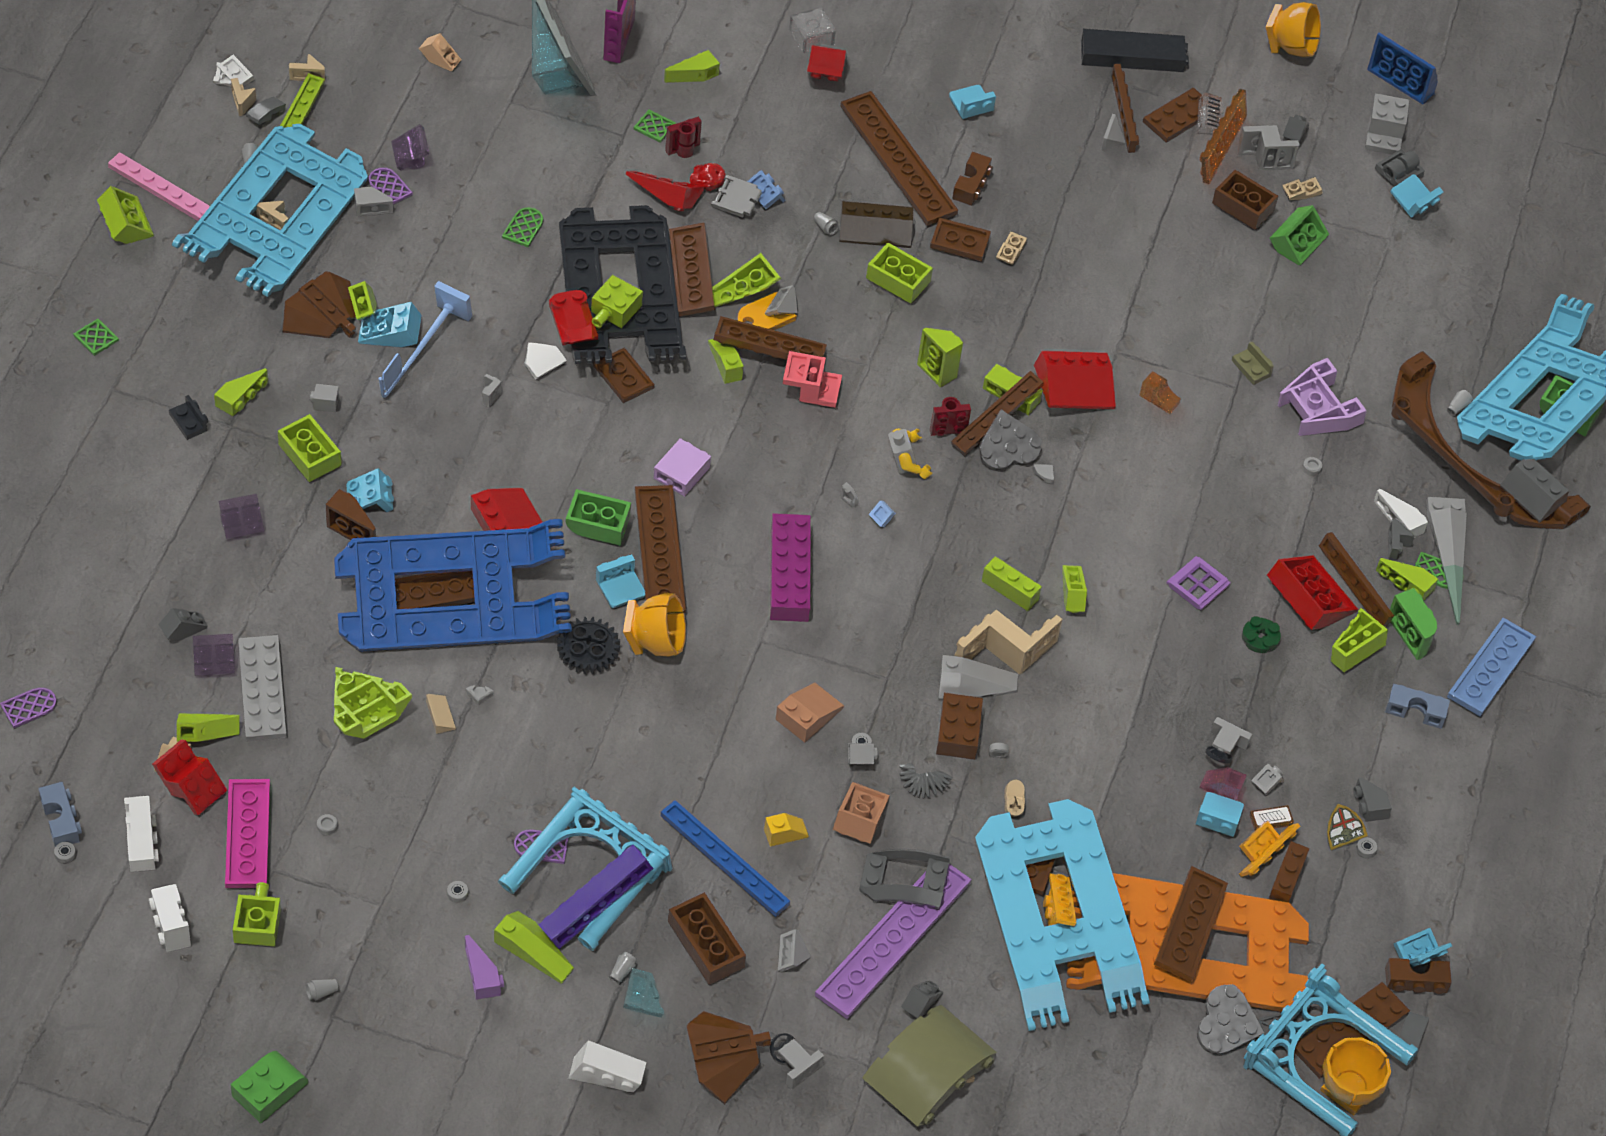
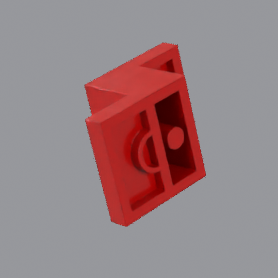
(826, 63)
(189, 777)

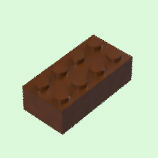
(706, 938)

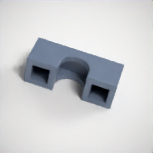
(1433, 707)
(56, 800)

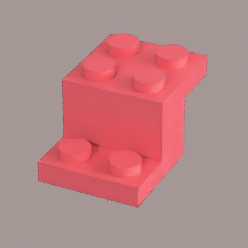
(809, 374)

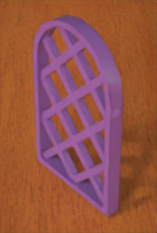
(375, 173)
(38, 714)
(530, 838)

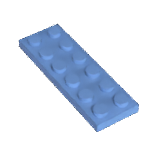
(1491, 667)

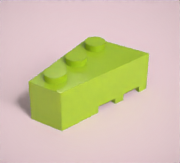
(1358, 641)

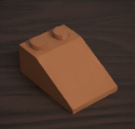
(807, 711)
(860, 812)

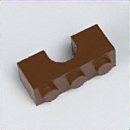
(968, 189)
(1289, 872)
(1401, 976)

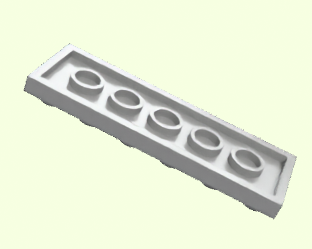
(262, 688)

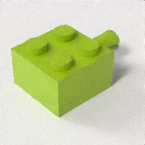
(615, 302)
(257, 918)

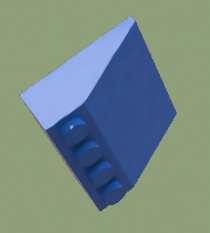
(1403, 69)

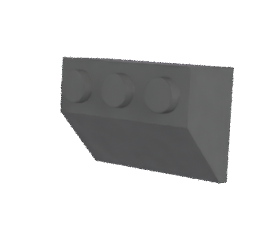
(1535, 489)

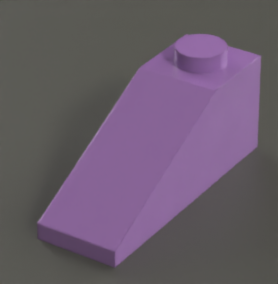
(483, 971)

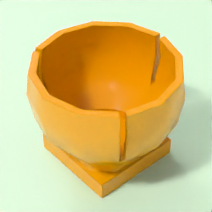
(1291, 27)
(653, 628)
(1355, 1073)

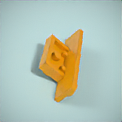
(1262, 844)
(1059, 901)

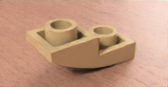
(1302, 190)
(1011, 248)

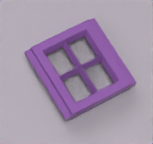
(1198, 583)

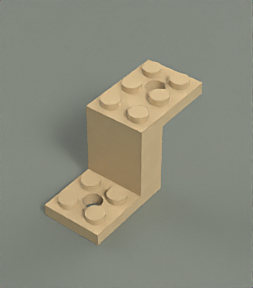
(1009, 641)

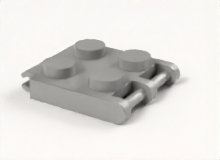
(737, 197)

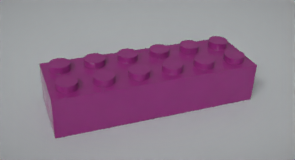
(790, 567)

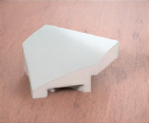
(231, 69)
(542, 359)

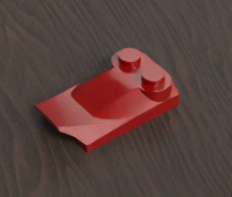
(572, 317)

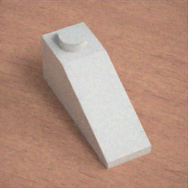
(1397, 509)

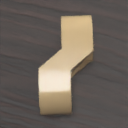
(1014, 798)

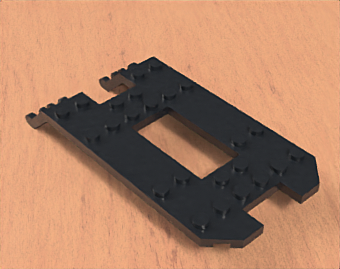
(649, 240)

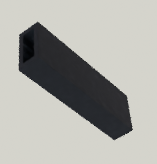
(1134, 50)

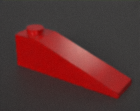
(675, 194)

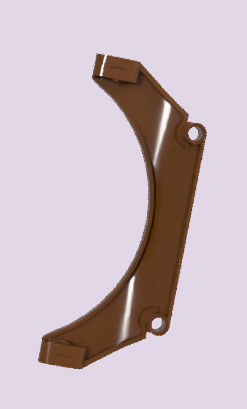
(1413, 406)

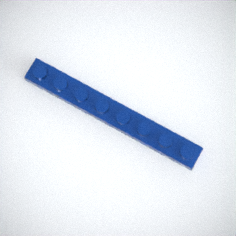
(725, 858)

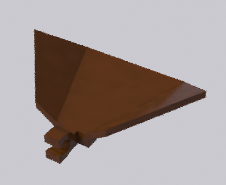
(320, 308)
(724, 1053)

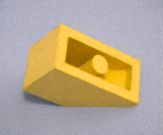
(784, 829)

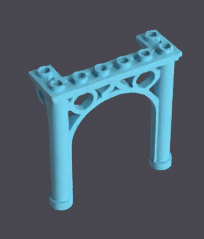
(577, 807)
(1326, 992)

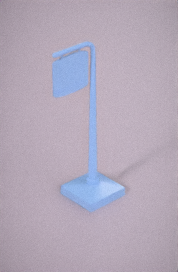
(451, 302)

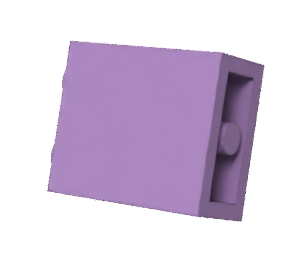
(682, 467)

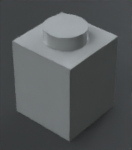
(325, 397)
(861, 753)

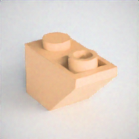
(440, 52)

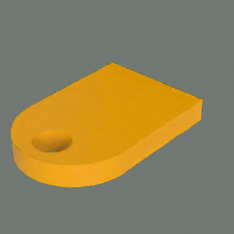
(756, 310)

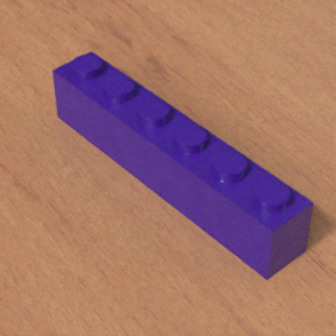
(595, 896)

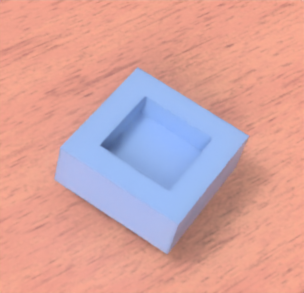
(882, 513)

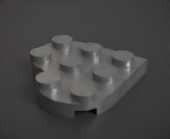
(1008, 443)
(1228, 1021)

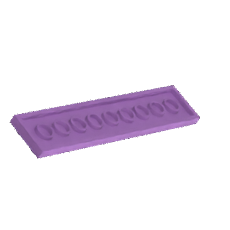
(886, 947)

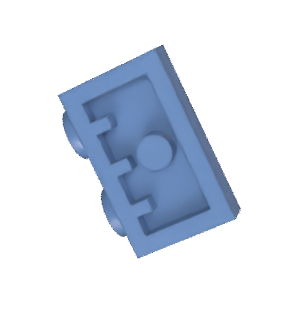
(770, 193)

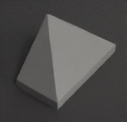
(1113, 135)
(783, 302)
(792, 950)

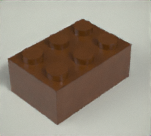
(1245, 199)
(959, 726)

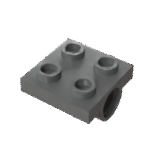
(1400, 166)

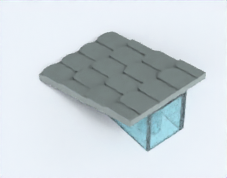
(554, 58)

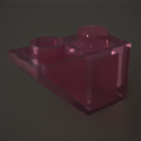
(1224, 782)

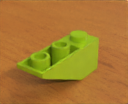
(695, 69)
(236, 393)
(1408, 576)
(206, 726)

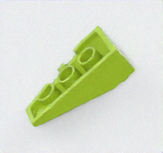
(530, 943)

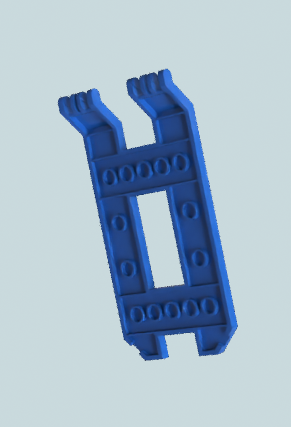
(485, 553)

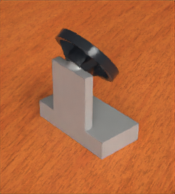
(1227, 737)
(798, 1058)

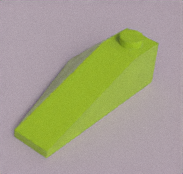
(745, 281)

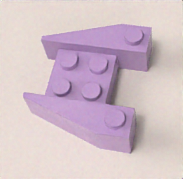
(1318, 404)

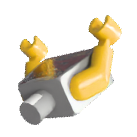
(903, 452)

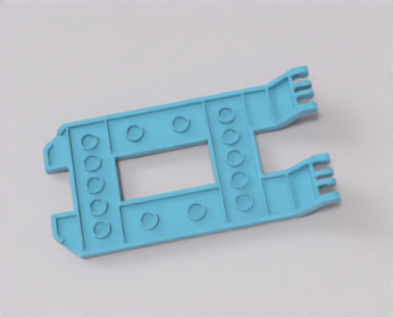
(285, 249)
(1548, 352)
(1037, 948)

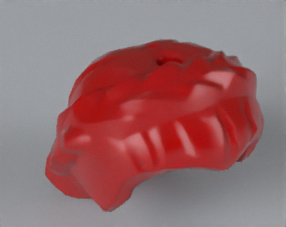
(708, 176)

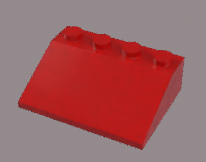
(1076, 379)
(504, 509)
(1311, 591)

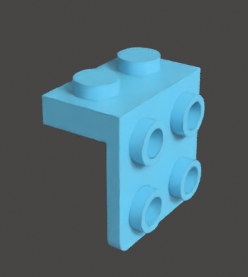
(972, 101)
(1415, 196)
(372, 489)
(619, 581)
(1219, 813)
(1420, 947)

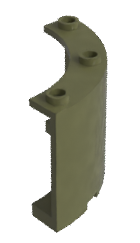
(928, 1064)

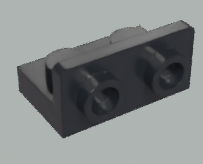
(189, 418)

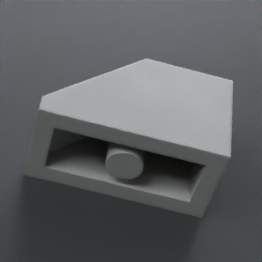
(372, 202)

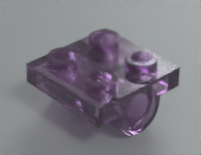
(411, 149)
(241, 516)
(213, 654)

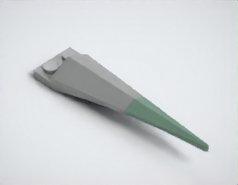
(1448, 526)

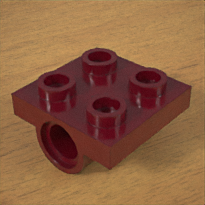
(683, 137)
(950, 417)

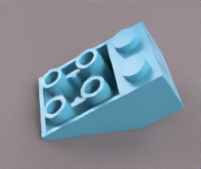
(391, 326)

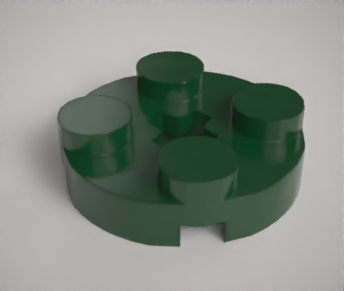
(1261, 625)

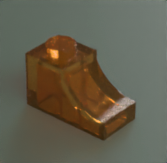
(1156, 390)

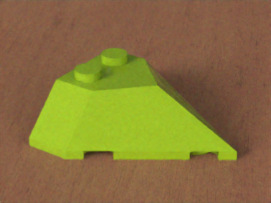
(366, 703)

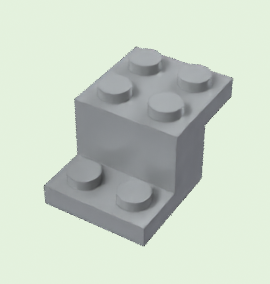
(1387, 124)
(1267, 147)

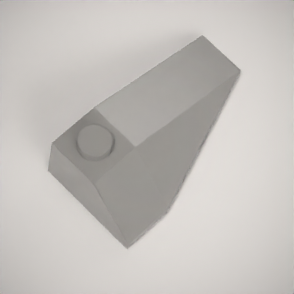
(974, 678)

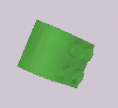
(1555, 391)
(598, 517)
(1413, 622)
(267, 1085)

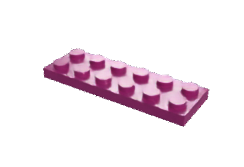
(247, 833)

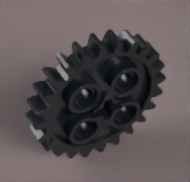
(583, 643)

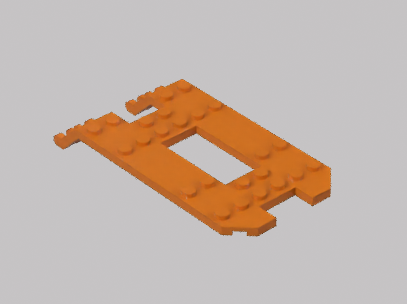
(1265, 922)

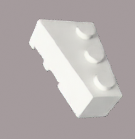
(141, 834)
(170, 918)
(607, 1068)

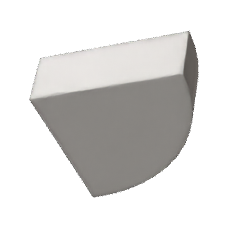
(1044, 472)
(849, 495)
(479, 694)

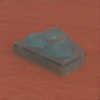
(642, 994)

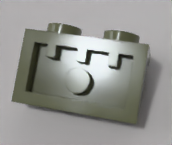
(1253, 364)

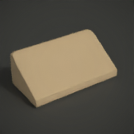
(440, 713)

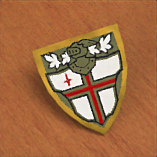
(1344, 827)

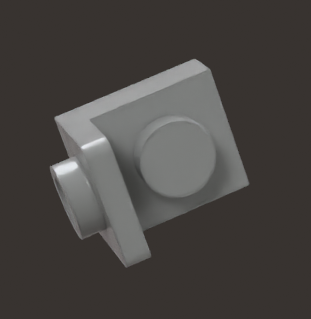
(492, 390)
(1268, 778)

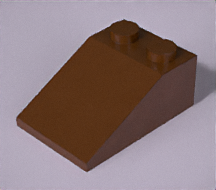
(347, 517)

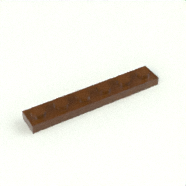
(1125, 112)
(1008, 403)
(1355, 579)

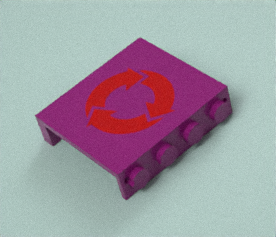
(618, 29)

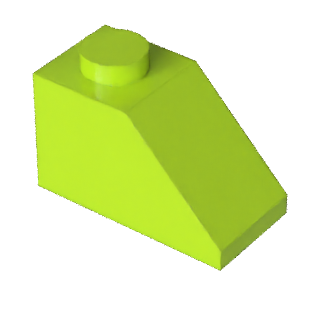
(363, 300)

